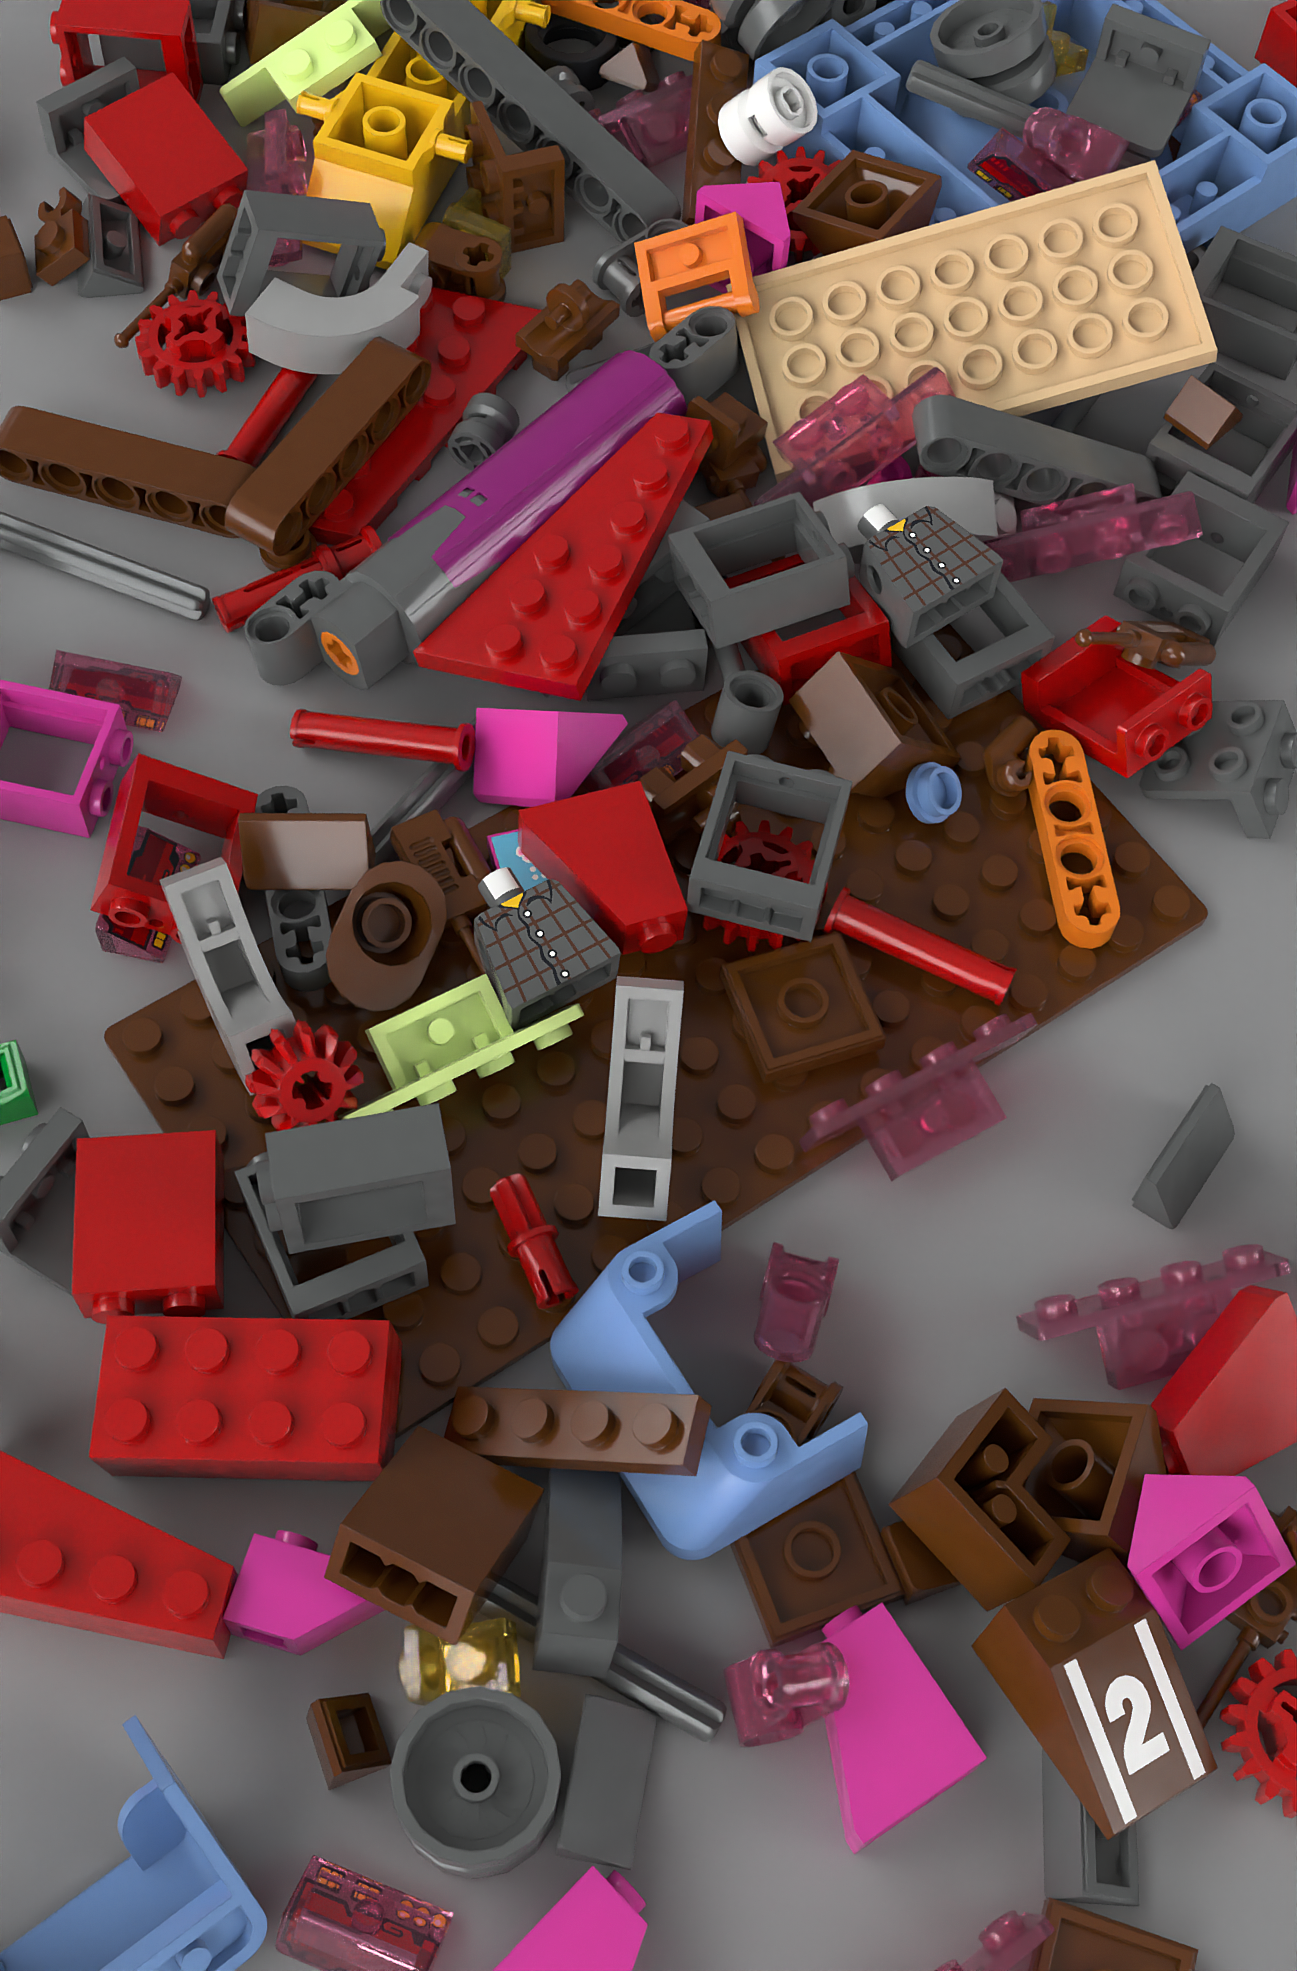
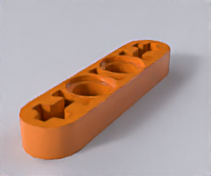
(677, 35)
(1078, 836)

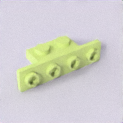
(310, 61)
(451, 1037)

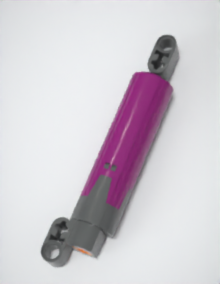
(461, 538)

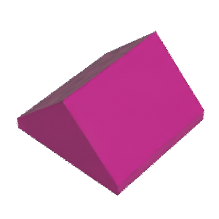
(763, 219)
(537, 753)
(1203, 1549)

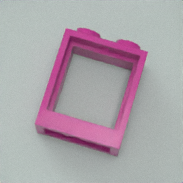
(71, 719)

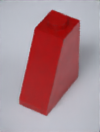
(611, 863)
(1234, 1391)

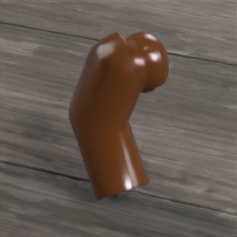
(1003, 760)

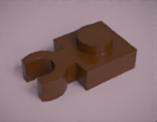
(62, 240)

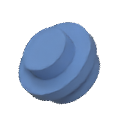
(933, 792)

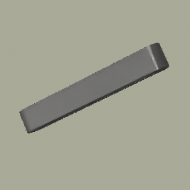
(534, 111)

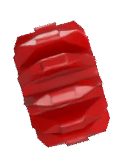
(286, 1064)

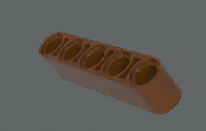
(328, 446)
(119, 469)

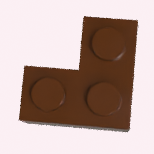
(972, 1502)

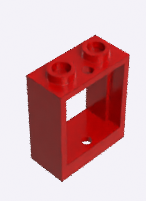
(143, 19)
(795, 660)
(177, 797)

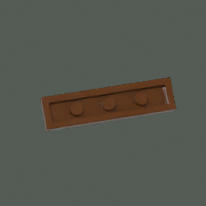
(716, 79)
(581, 1429)

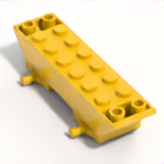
(400, 132)

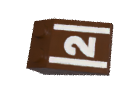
(1100, 1690)

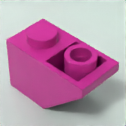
(286, 1598)

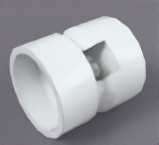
(767, 116)

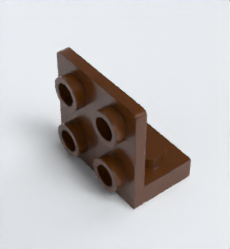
(517, 188)

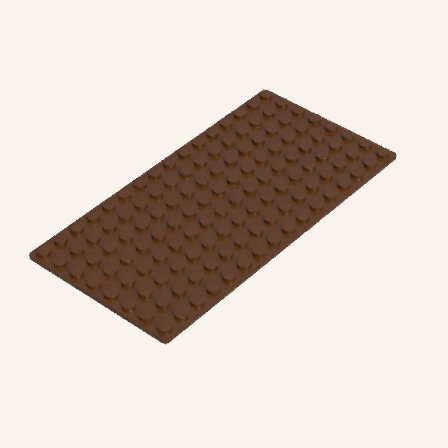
(733, 1137)

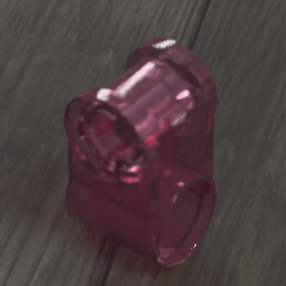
(1073, 144)
(793, 1304)
(782, 1694)

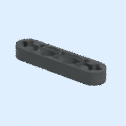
(288, 931)

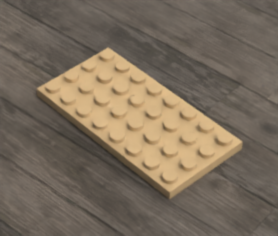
(1007, 301)

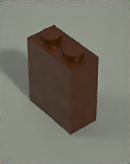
(434, 1534)

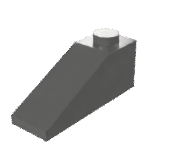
(580, 1574)

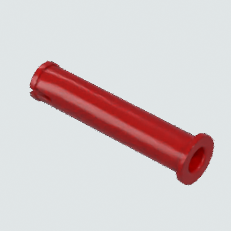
(269, 417)
(384, 738)
(919, 947)

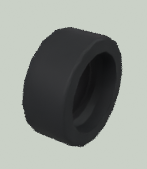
(584, 64)

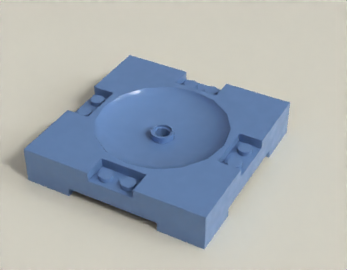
(1232, 155)

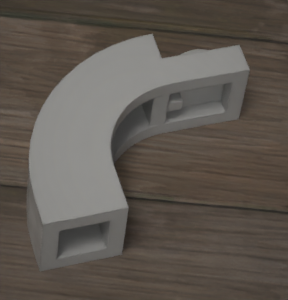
(329, 332)
(963, 499)
(226, 961)
(641, 1099)

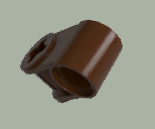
(460, 262)
(795, 1400)

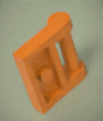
(692, 260)

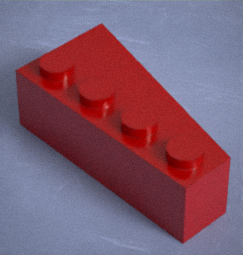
(103, 1569)

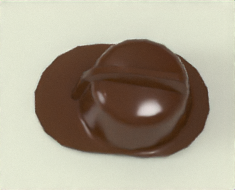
(386, 935)

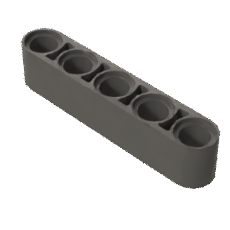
(1023, 455)

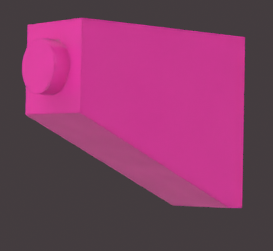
(896, 1734)
(586, 1930)

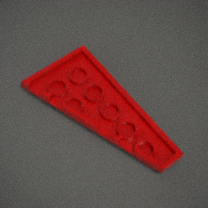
(469, 352)
(565, 590)

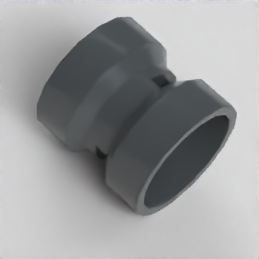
(485, 428)

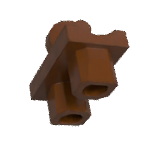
(565, 327)
(687, 801)

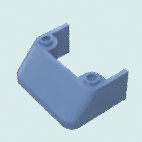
(746, 1466)
(161, 1908)

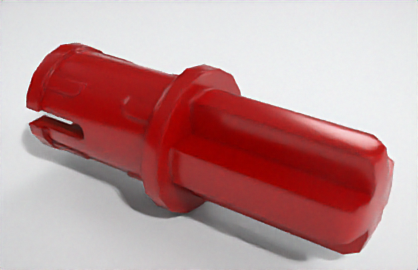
(532, 1241)

